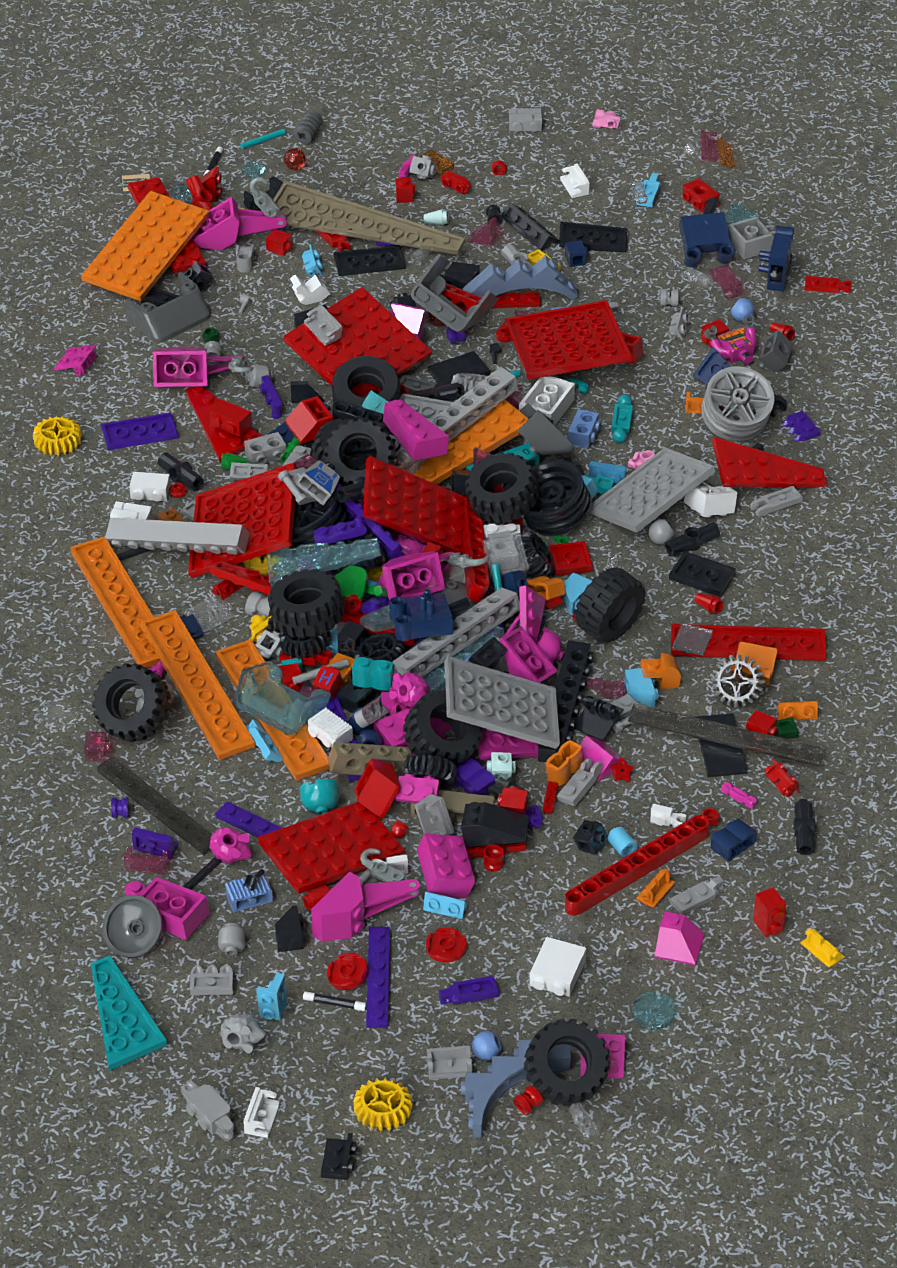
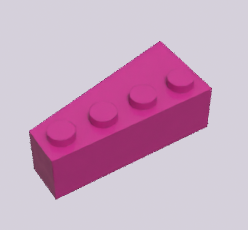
(414, 431)

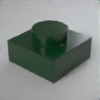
(787, 728)

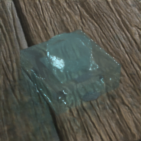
(253, 169)

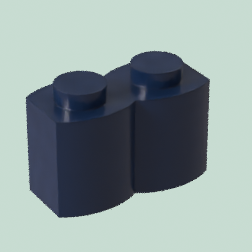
(733, 839)

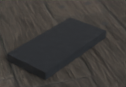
(594, 236)
(369, 260)
(721, 758)

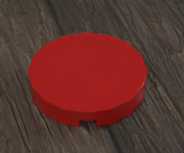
(448, 950)
(347, 971)

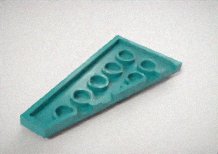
(124, 1021)

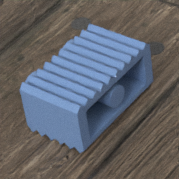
(243, 898)

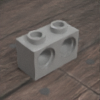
(265, 448)

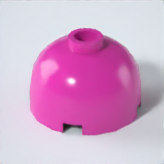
(550, 645)

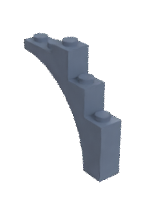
(520, 275)
(484, 1089)

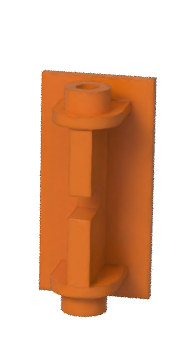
(798, 710)
(656, 889)

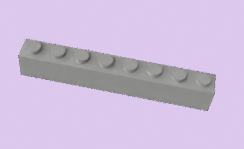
(177, 535)

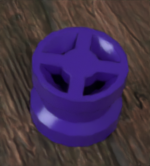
(454, 336)
(120, 807)

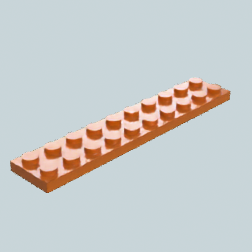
(116, 596)
(197, 685)
(299, 750)

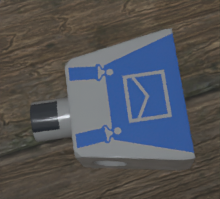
(319, 481)

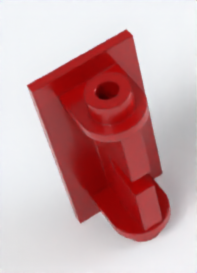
(225, 588)
(787, 783)

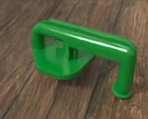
(354, 580)

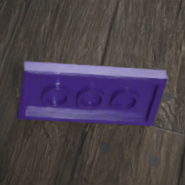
(139, 431)

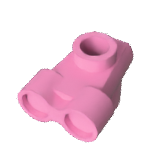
(606, 119)
(639, 459)

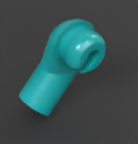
(581, 385)

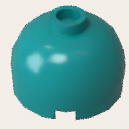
(320, 796)

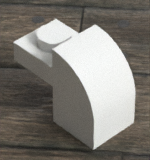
(311, 291)

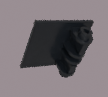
(597, 717)

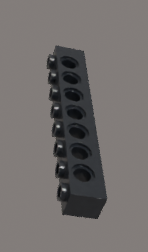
(568, 692)

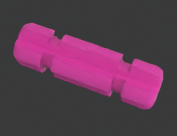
(738, 795)

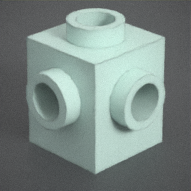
(501, 763)

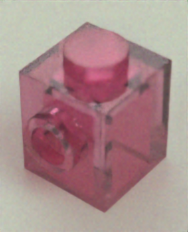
(96, 746)

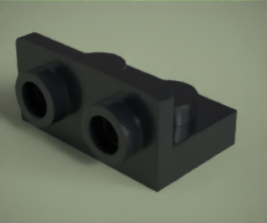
(337, 1158)

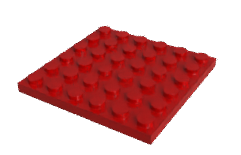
(366, 331)
(567, 339)
(257, 503)

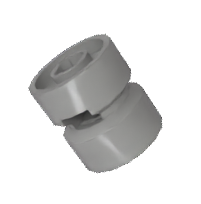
(257, 605)

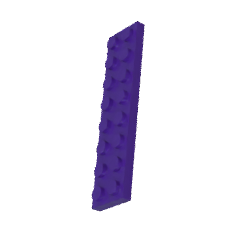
(389, 547)

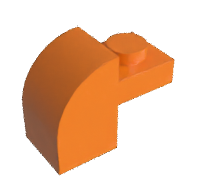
(663, 669)

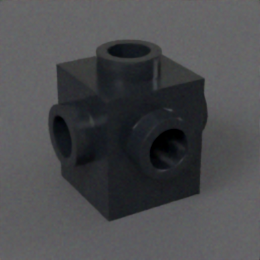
(199, 275)
(590, 836)

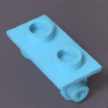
(312, 262)
(444, 905)

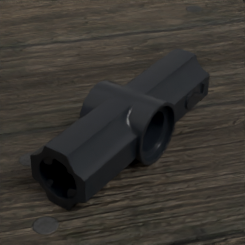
(442, 392)
(180, 471)
(352, 491)
(692, 539)
(804, 827)

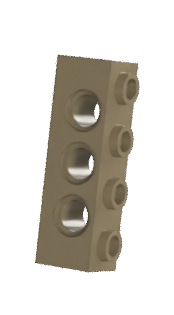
(353, 758)

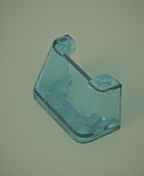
(274, 703)

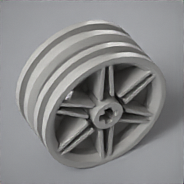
(739, 393)

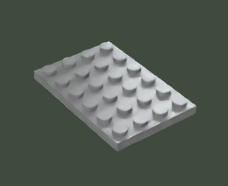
(651, 489)
(501, 702)

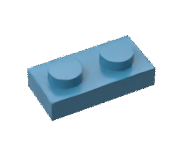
(607, 470)

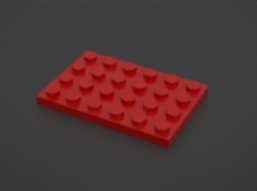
(413, 505)
(328, 846)

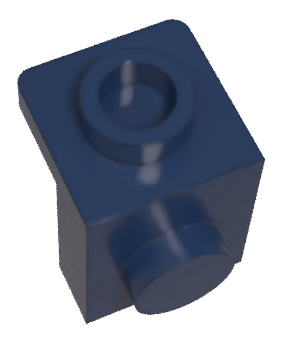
(192, 626)

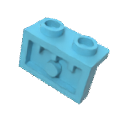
(273, 999)

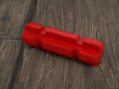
(550, 797)

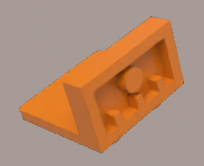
(762, 655)

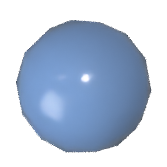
(742, 308)
(486, 1045)

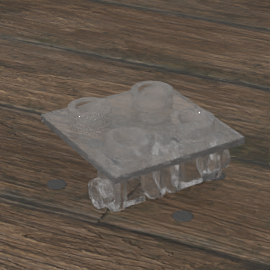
(210, 614)

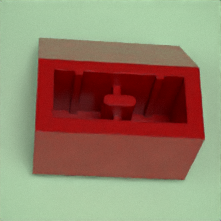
(308, 419)
(377, 787)

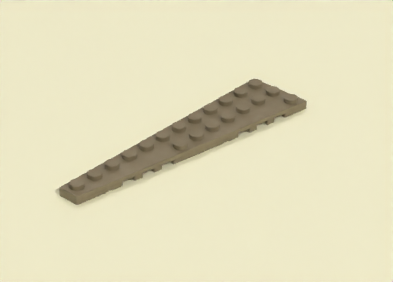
(330, 214)

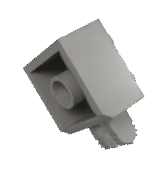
(751, 236)

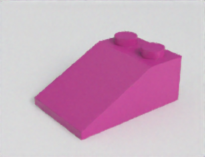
(525, 657)
(179, 907)

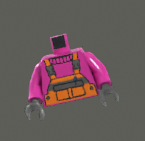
(736, 344)

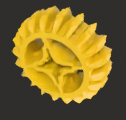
(57, 435)
(380, 1110)

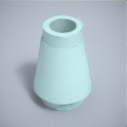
(437, 218)

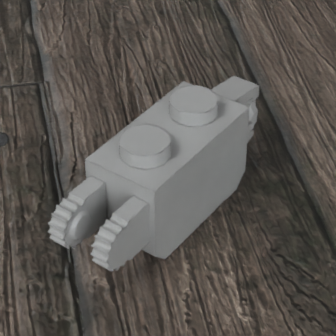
(209, 1109)

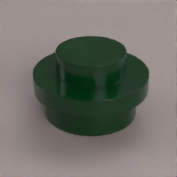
(210, 334)

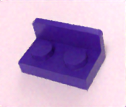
(153, 842)

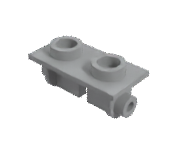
(679, 325)

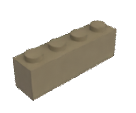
(456, 803)

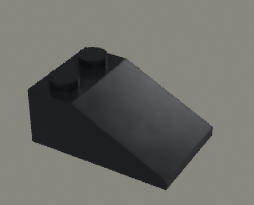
(492, 825)

